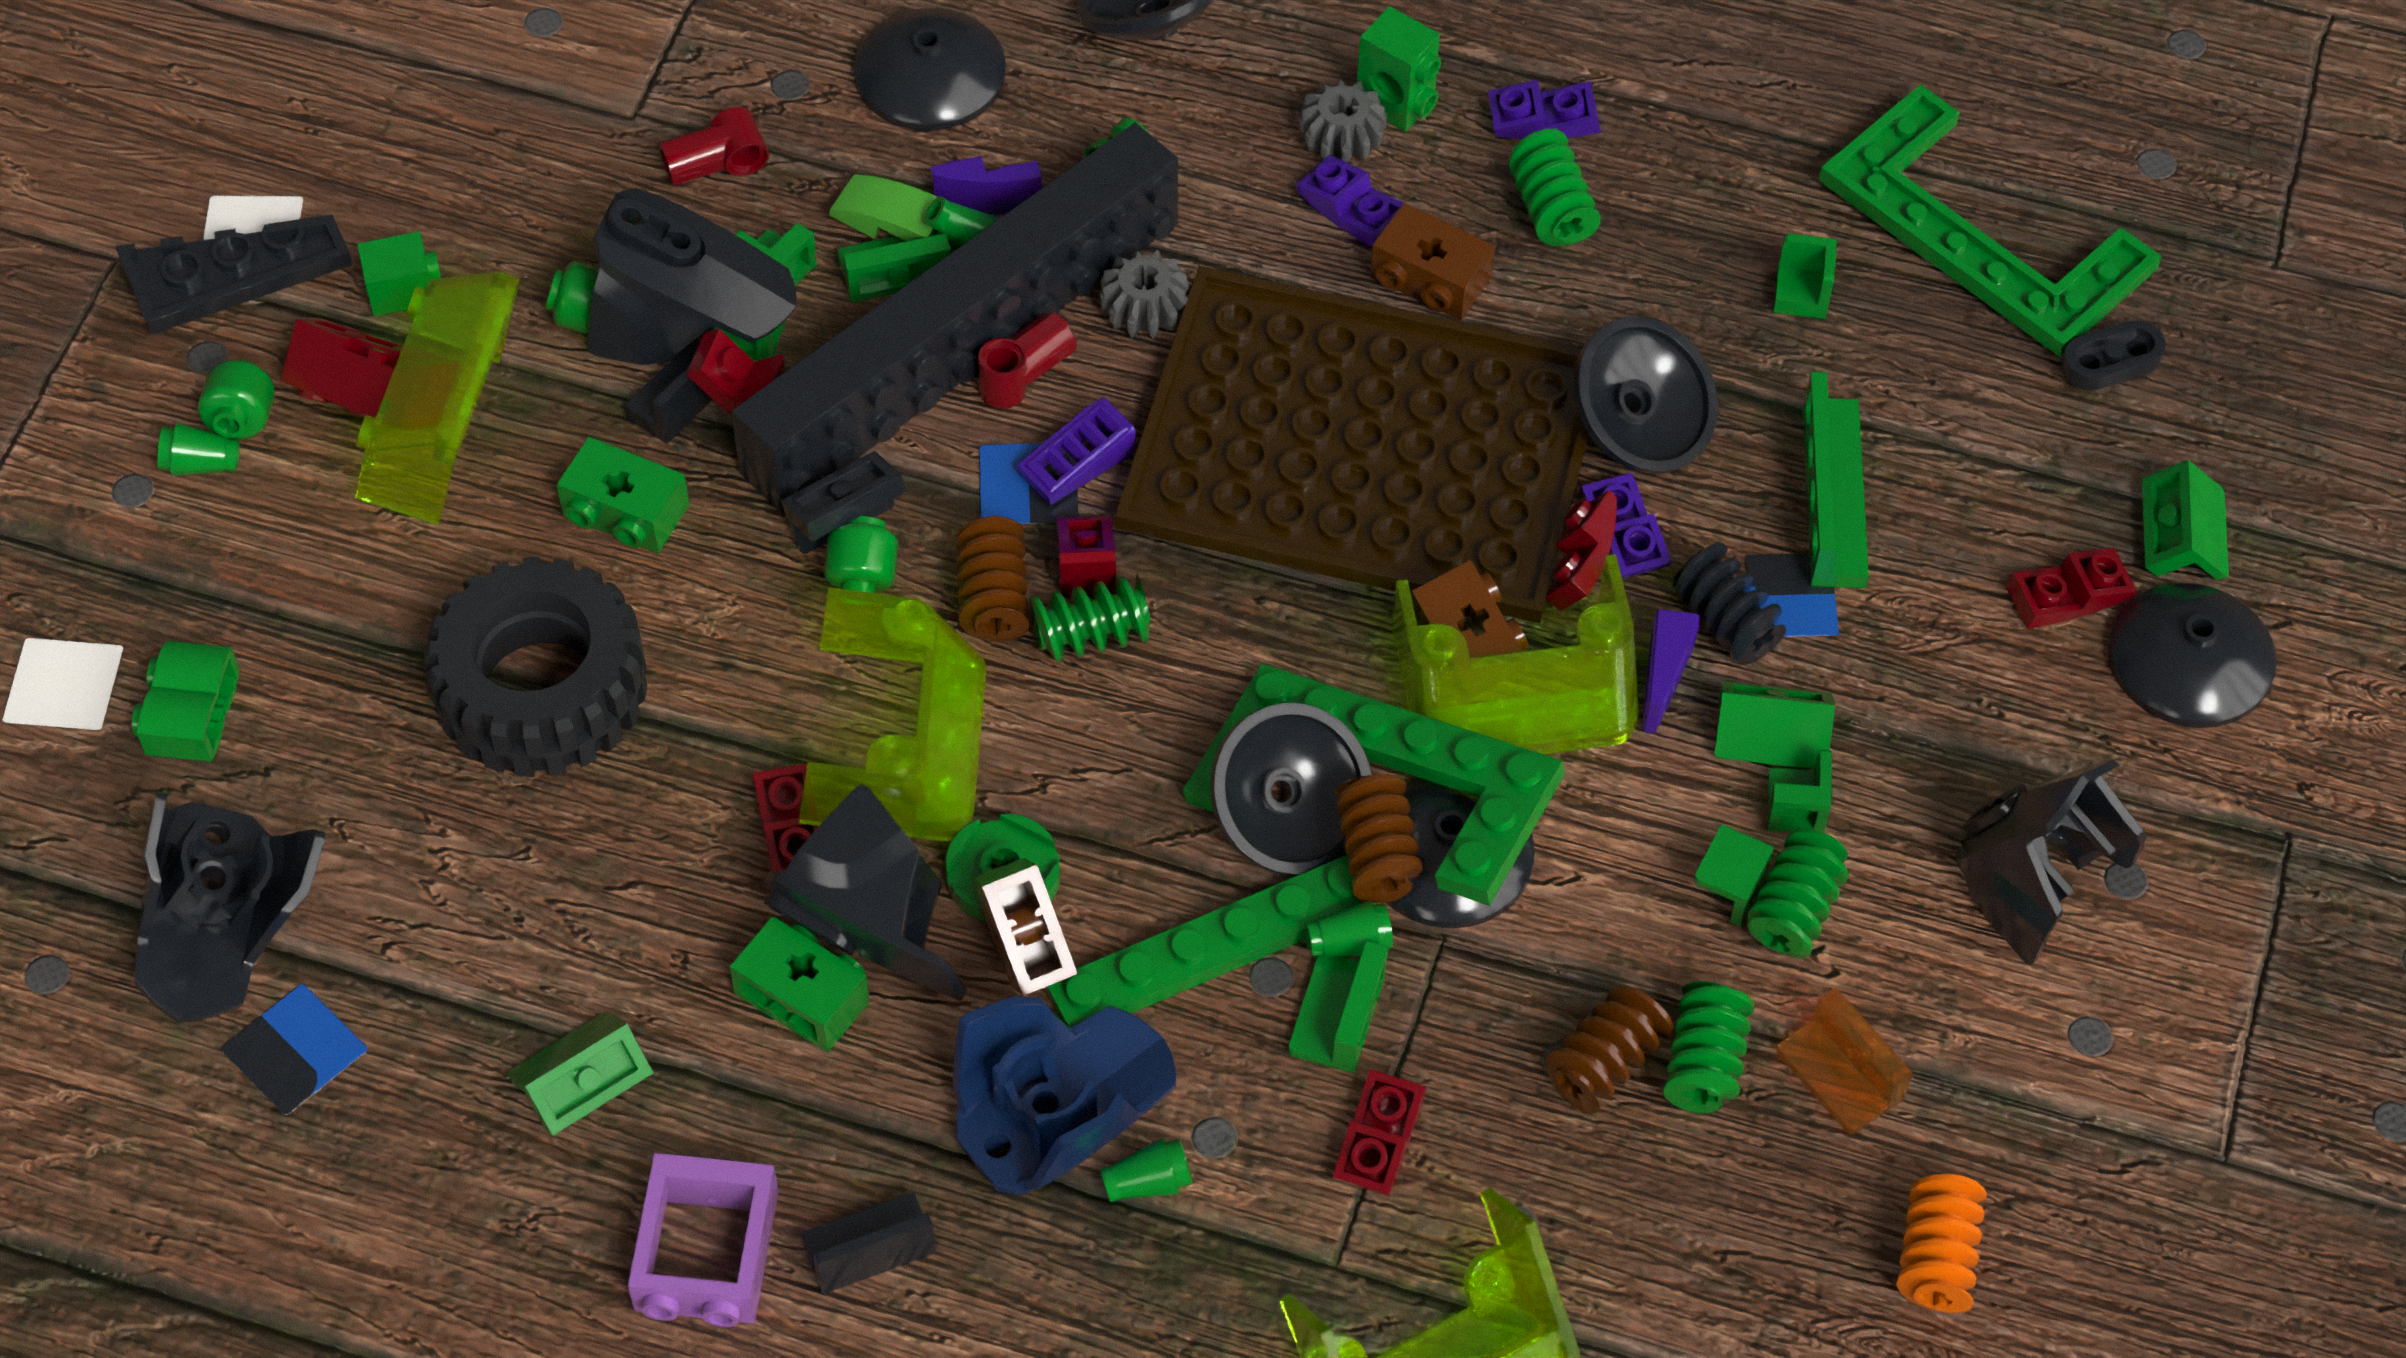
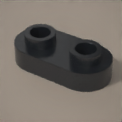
(2109, 355)

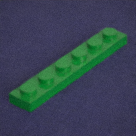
(1204, 946)

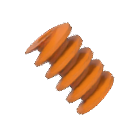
(1941, 1242)

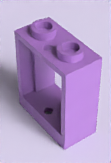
(714, 1185)

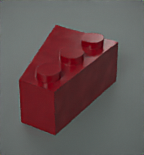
(340, 365)

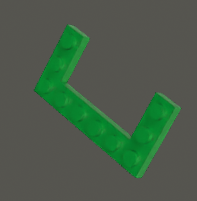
(2054, 314)
(1508, 778)

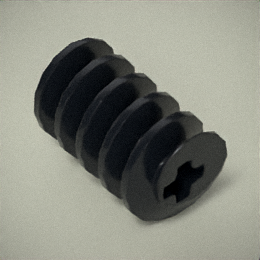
(1726, 605)

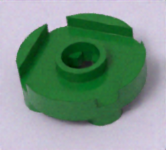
(996, 842)

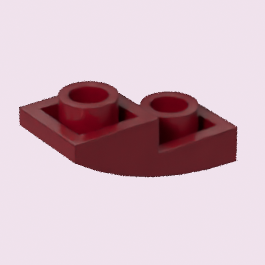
(1585, 545)
(2076, 588)
(779, 804)
(1380, 1133)

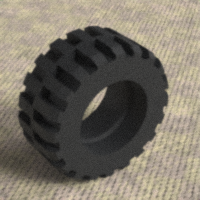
(526, 608)

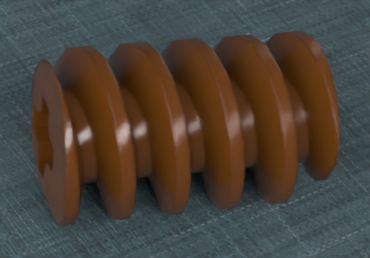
(992, 579)
(1378, 837)
(1606, 1046)

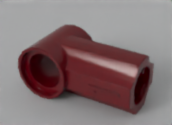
(729, 144)
(1014, 363)

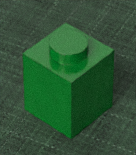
(394, 269)

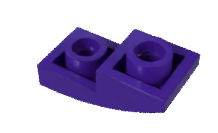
(1525, 110)
(990, 191)
(1347, 199)
(1636, 534)

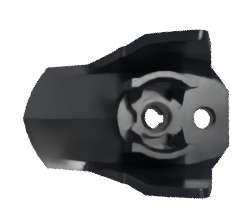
(675, 280)
(2009, 857)
(866, 891)
(202, 941)

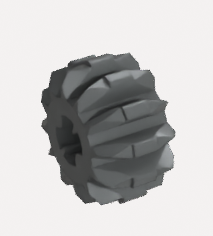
(1342, 121)
(1144, 293)

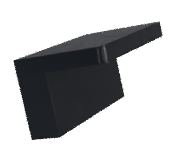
(669, 398)
(851, 492)
(868, 1243)

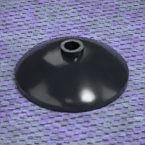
(1139, 18)
(929, 69)
(1661, 381)
(2187, 675)
(1309, 759)
(1431, 811)

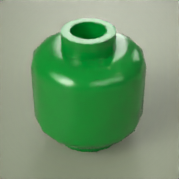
(572, 296)
(236, 399)
(861, 556)

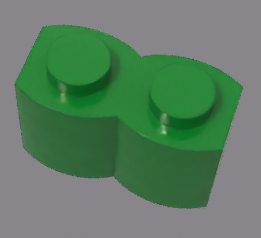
(186, 701)

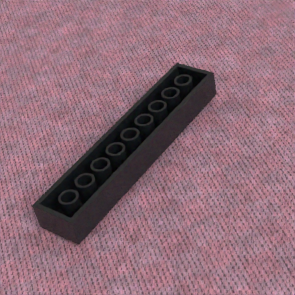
(932, 329)

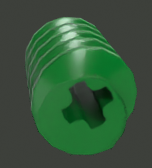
(1553, 188)
(1090, 617)
(1799, 893)
(1708, 1047)

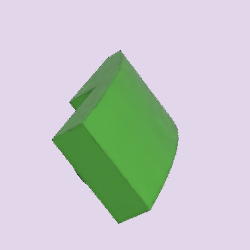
(885, 204)

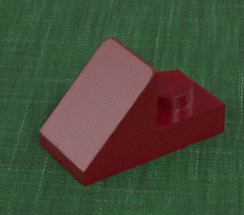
(729, 372)
(1086, 553)

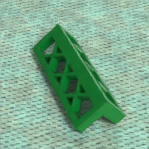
(1834, 488)

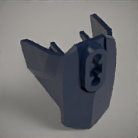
(1051, 1087)

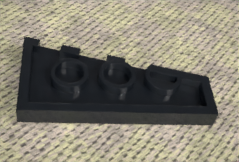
(211, 275)

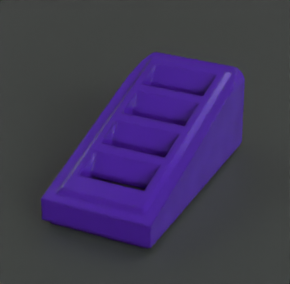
(1097, 424)
(1669, 651)

